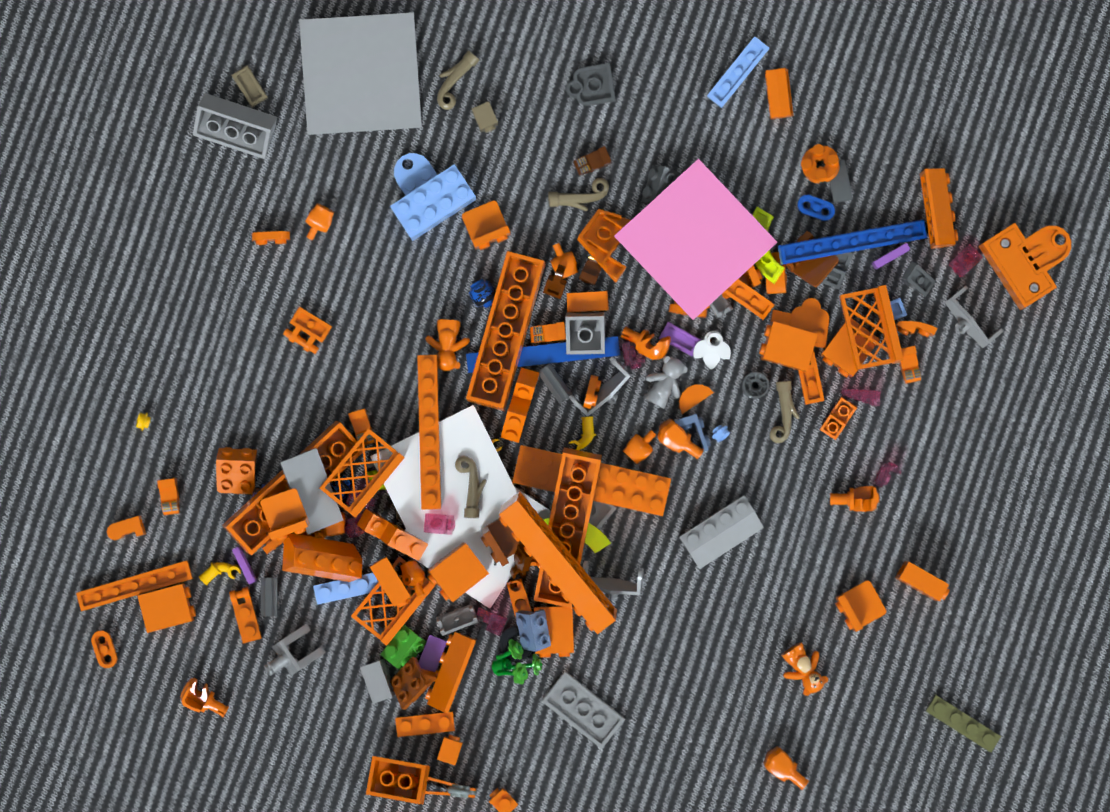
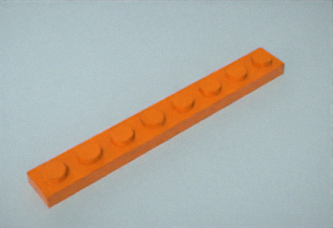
(429, 432)

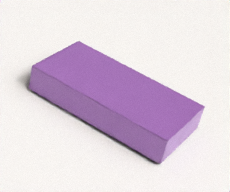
(891, 256)
(680, 339)
(244, 565)
(432, 653)

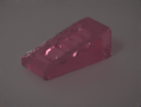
(869, 397)

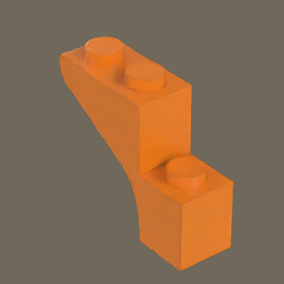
(519, 405)
(392, 534)

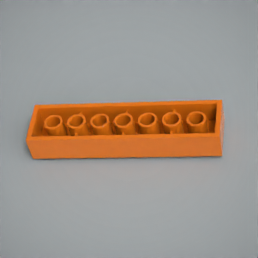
(505, 331)
(613, 487)
(570, 513)
(249, 523)
(558, 563)

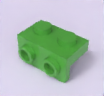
(403, 647)

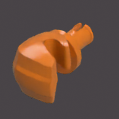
(643, 343)
(676, 439)
(859, 499)
(201, 701)
(783, 767)

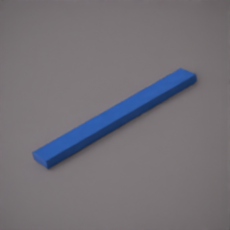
(852, 241)
(552, 354)

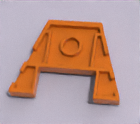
(600, 241)

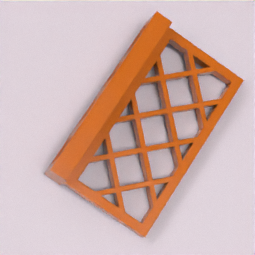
(887, 322)
(377, 480)
(402, 615)

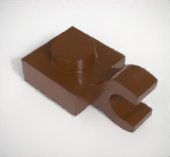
(555, 284)
(522, 562)

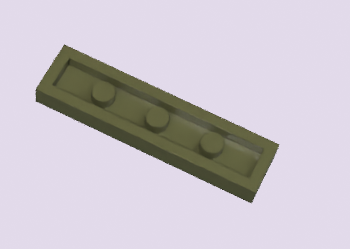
(963, 723)

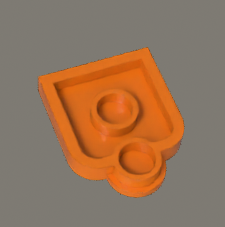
(812, 319)

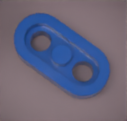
(816, 206)

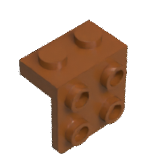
(813, 270)
(500, 541)

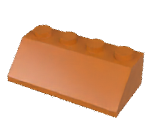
(937, 208)
(321, 558)
(451, 671)

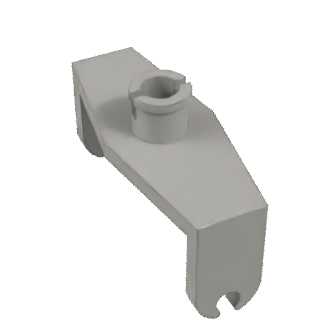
(967, 322)
(607, 390)
(617, 586)

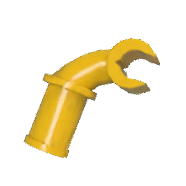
(588, 433)
(218, 568)

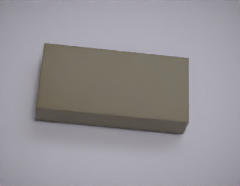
(249, 86)

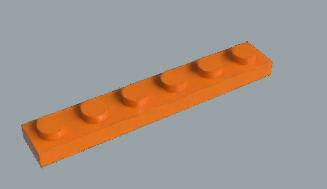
(134, 585)

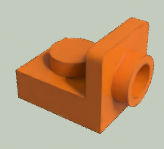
(502, 800)

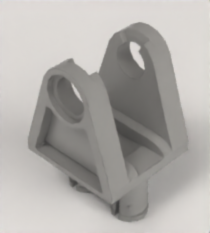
(284, 657)

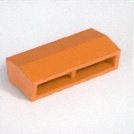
(779, 93)

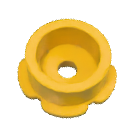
(143, 421)

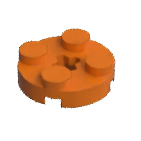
(817, 154)

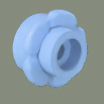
(720, 433)

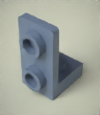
(686, 423)

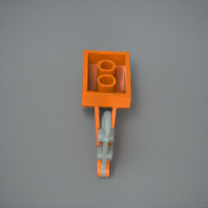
(407, 781)

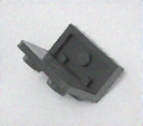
(658, 180)

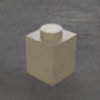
(485, 117)

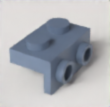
(533, 630)

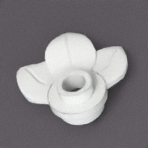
(712, 352)

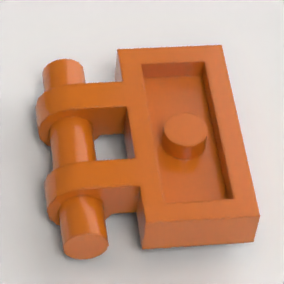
(309, 324)

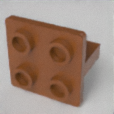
(411, 682)

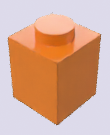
(450, 749)

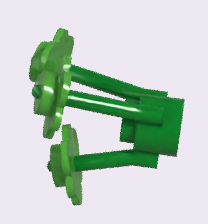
(502, 666)

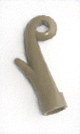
(454, 75)
(576, 199)
(787, 409)
(474, 489)

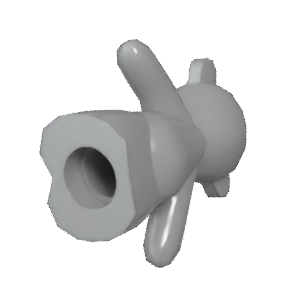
(665, 382)

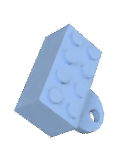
(428, 196)

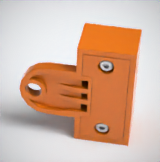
(1024, 261)

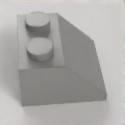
(585, 332)

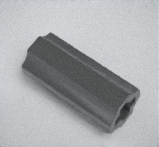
(555, 383)
(269, 596)

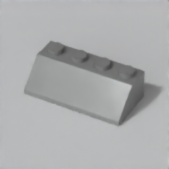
(234, 125)
(721, 532)

